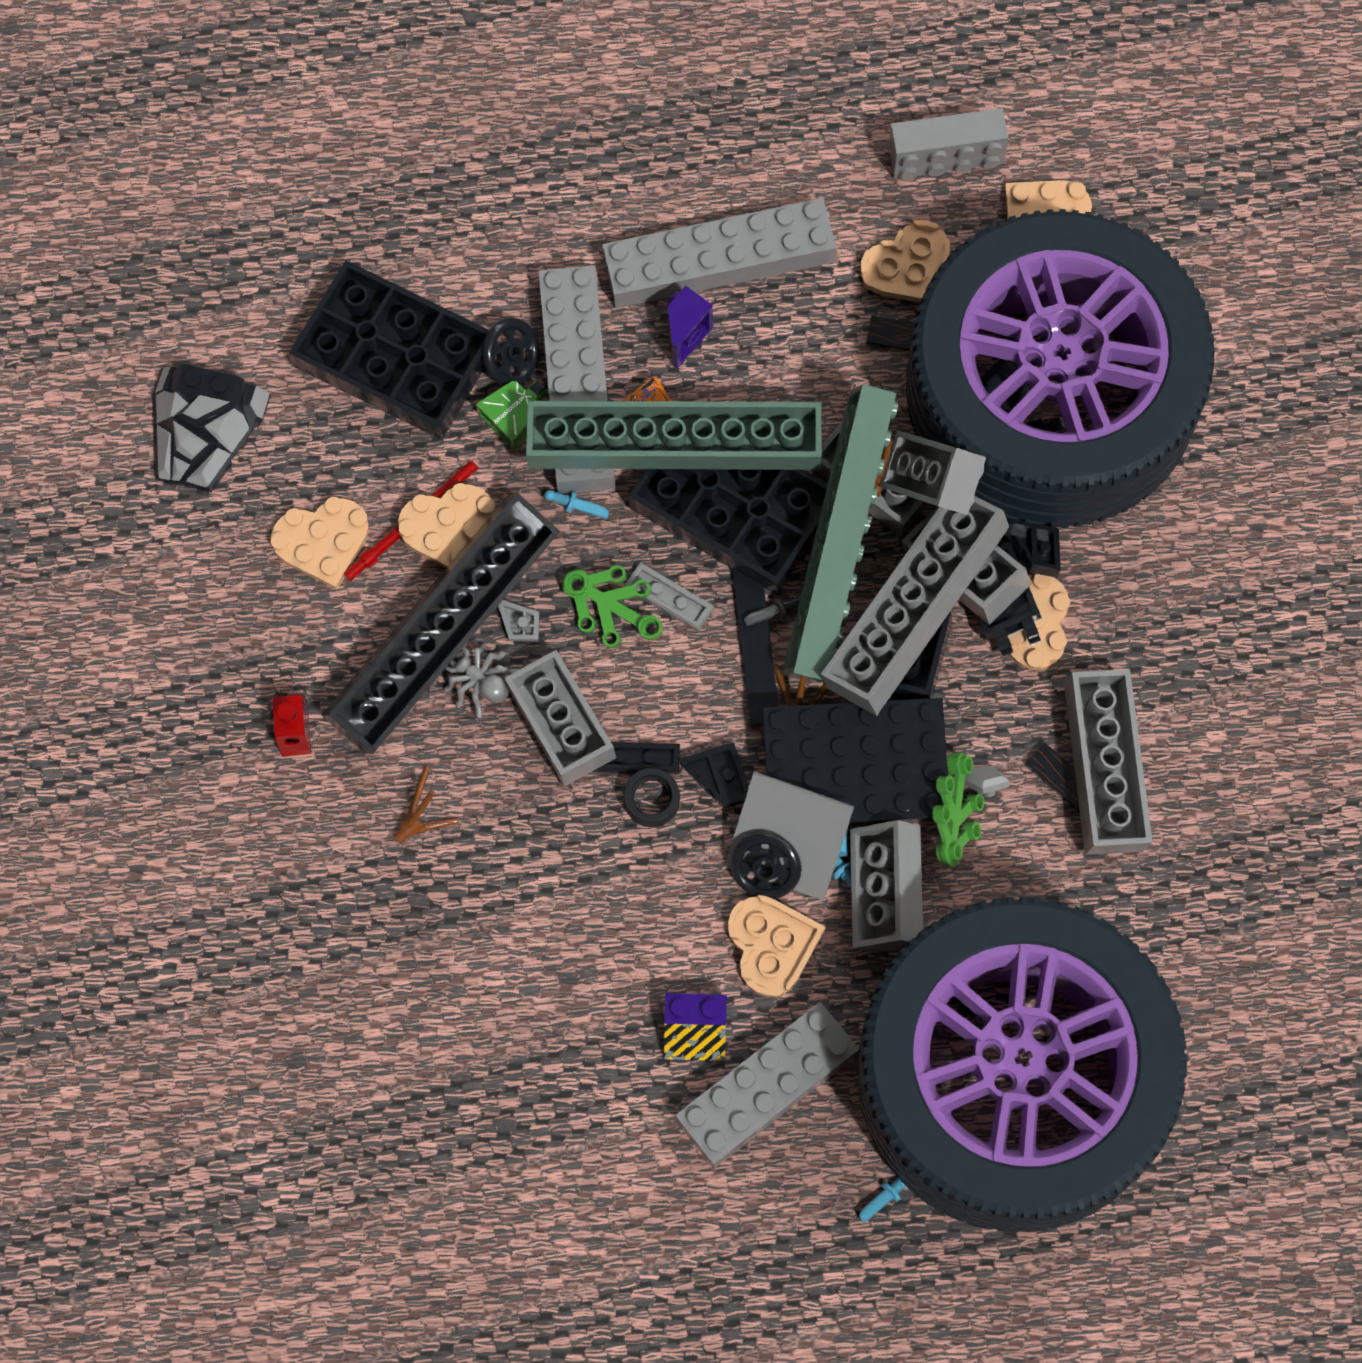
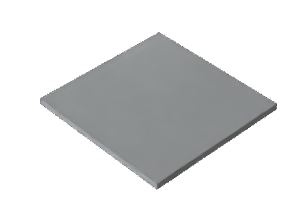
(805, 819)

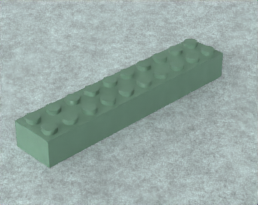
(673, 435)
(840, 532)

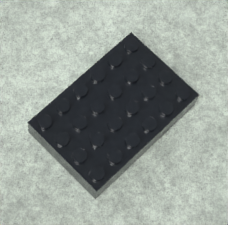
(392, 349)
(738, 516)
(866, 760)

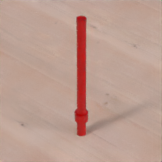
(369, 557)

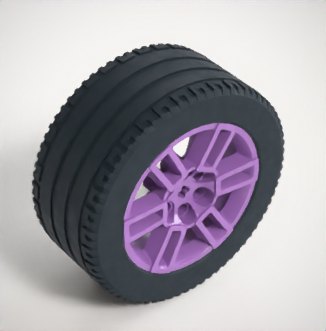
(1077, 277)
(1062, 954)

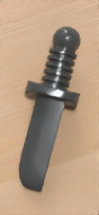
(778, 608)

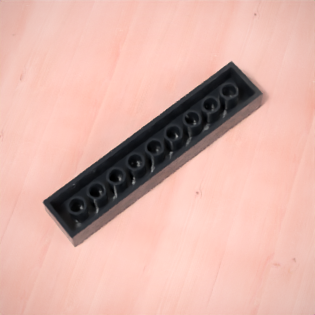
(440, 623)

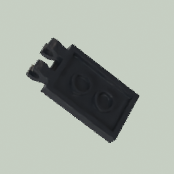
(1015, 618)

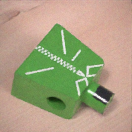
(507, 410)

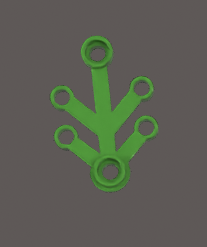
(608, 602)
(950, 849)

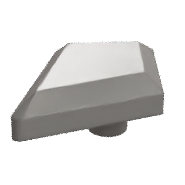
(520, 622)
(986, 780)

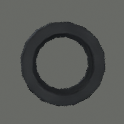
(639, 778)

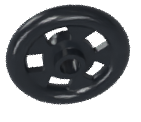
(504, 351)
(782, 849)

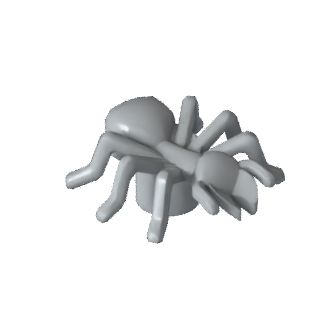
(481, 679)

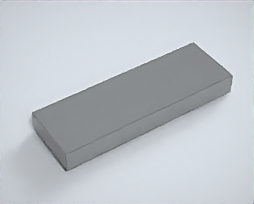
(672, 597)

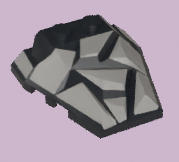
(202, 423)

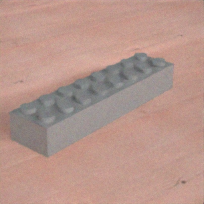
(719, 252)
(574, 356)
(913, 604)

